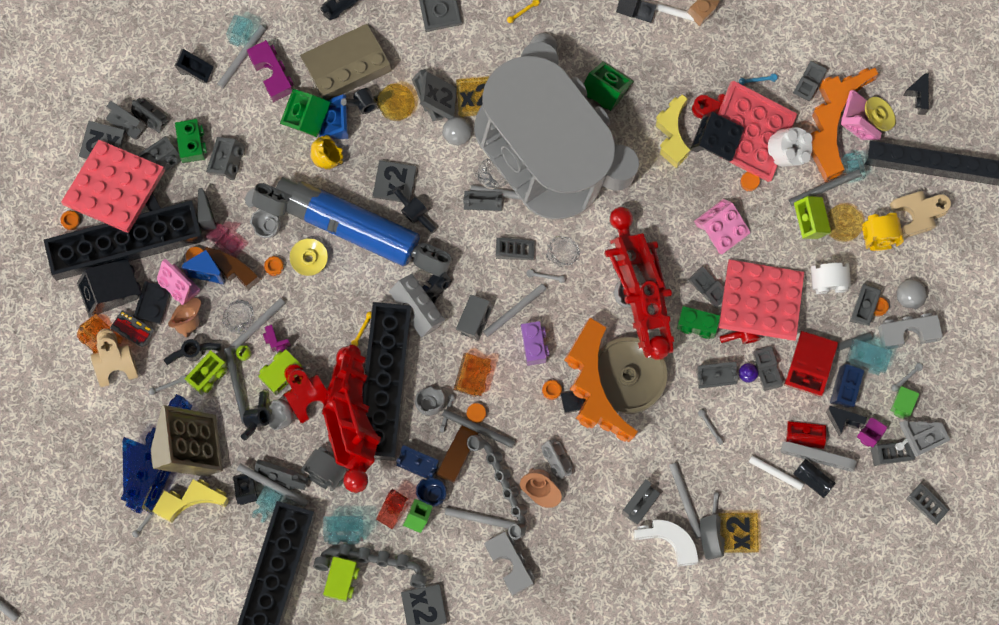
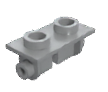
(560, 467)

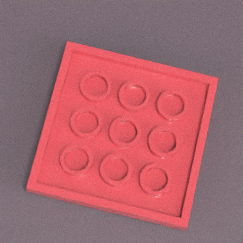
(760, 121)
(113, 186)
(761, 300)

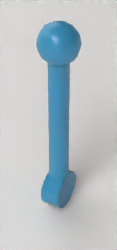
(773, 77)

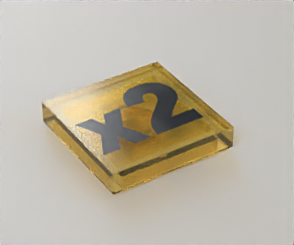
(470, 95)
(740, 532)

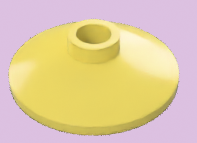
(880, 113)
(307, 248)

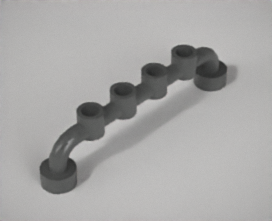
(501, 475)
(363, 556)

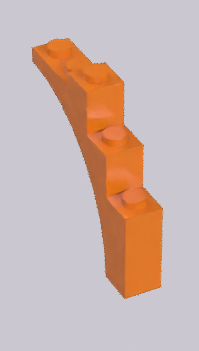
(827, 117)
(587, 384)

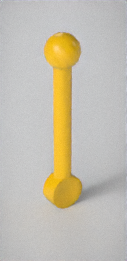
(510, 19)
(368, 317)

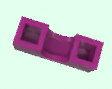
(262, 57)

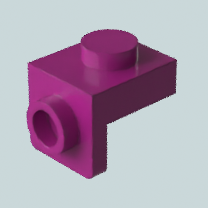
(270, 337)
(872, 432)

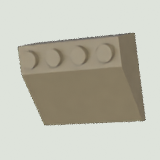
(346, 62)
(186, 442)

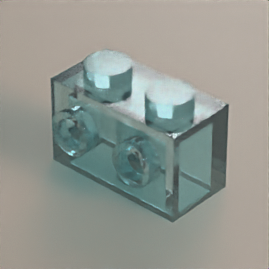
(868, 356)
(343, 529)

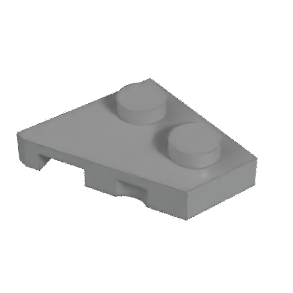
(924, 435)

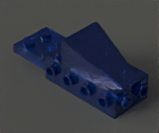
(139, 471)

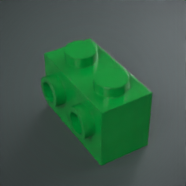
(190, 140)
(698, 322)

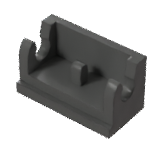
(474, 317)
(717, 375)

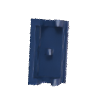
(847, 386)
(417, 462)

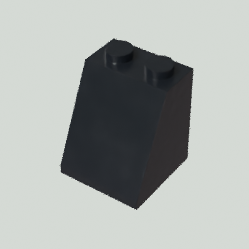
(108, 287)

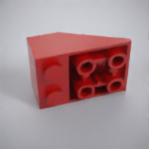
(811, 364)

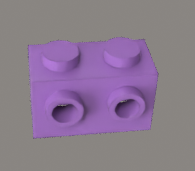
(533, 343)

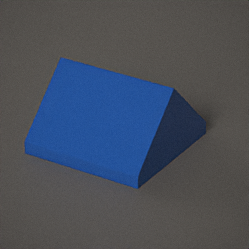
(336, 120)
(203, 268)

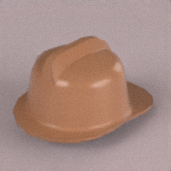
(186, 317)
(540, 488)

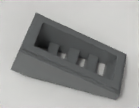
(205, 214)
(514, 256)
(880, 454)
(923, 509)

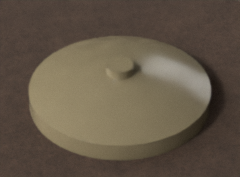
(630, 378)

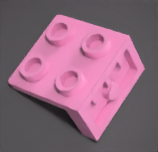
(856, 120)
(723, 225)
(176, 282)

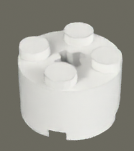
(790, 147)
(831, 277)

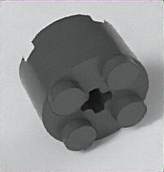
(323, 469)

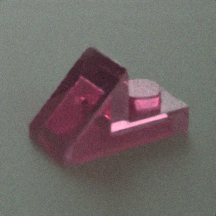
(225, 240)

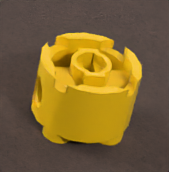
(882, 232)

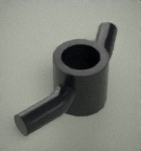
(363, 99)
(414, 210)
(194, 357)
(256, 417)

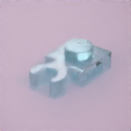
(266, 502)

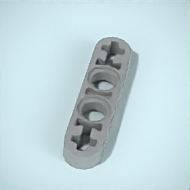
(818, 456)

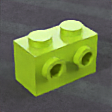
(812, 217)
(206, 373)
(273, 374)
(341, 579)

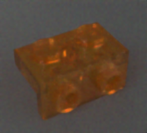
(88, 332)
(472, 375)

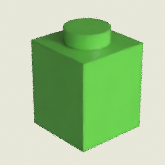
(904, 402)
(417, 515)

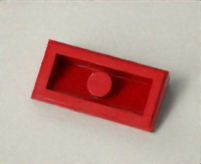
(806, 434)

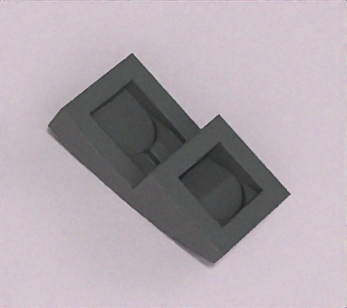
(810, 81)
(707, 286)
(767, 368)
(711, 539)

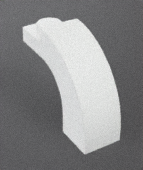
(679, 539)

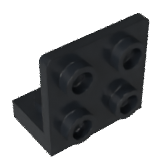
(717, 136)

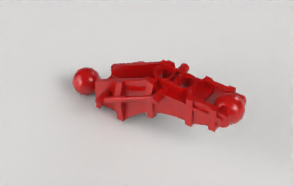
(657, 346)
(346, 419)

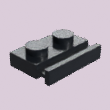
(152, 303)

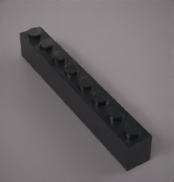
(932, 162)

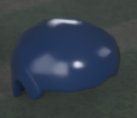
(431, 491)

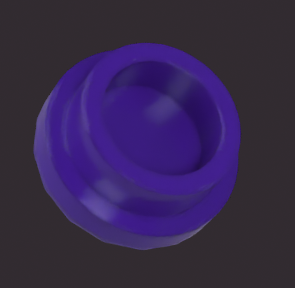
(748, 372)

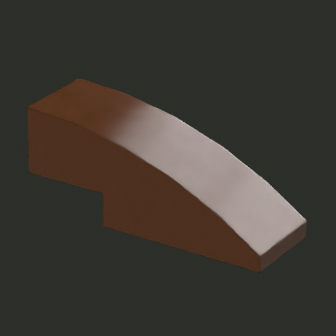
(233, 268)
(456, 455)

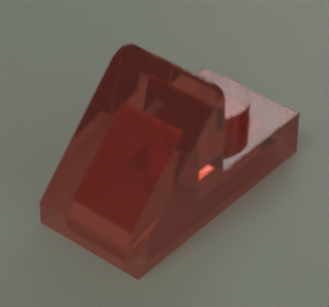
(392, 508)

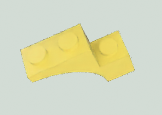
(672, 149)
(171, 505)

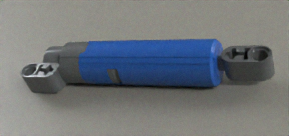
(350, 223)

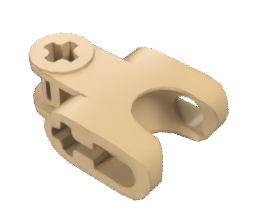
(922, 211)
(112, 357)

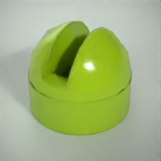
(246, 355)

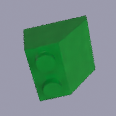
(606, 85)
(305, 112)

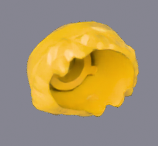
(325, 153)

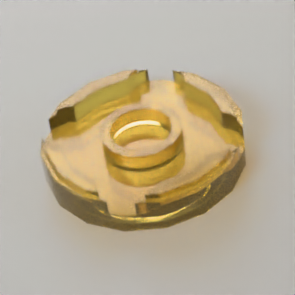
(396, 102)
(839, 223)

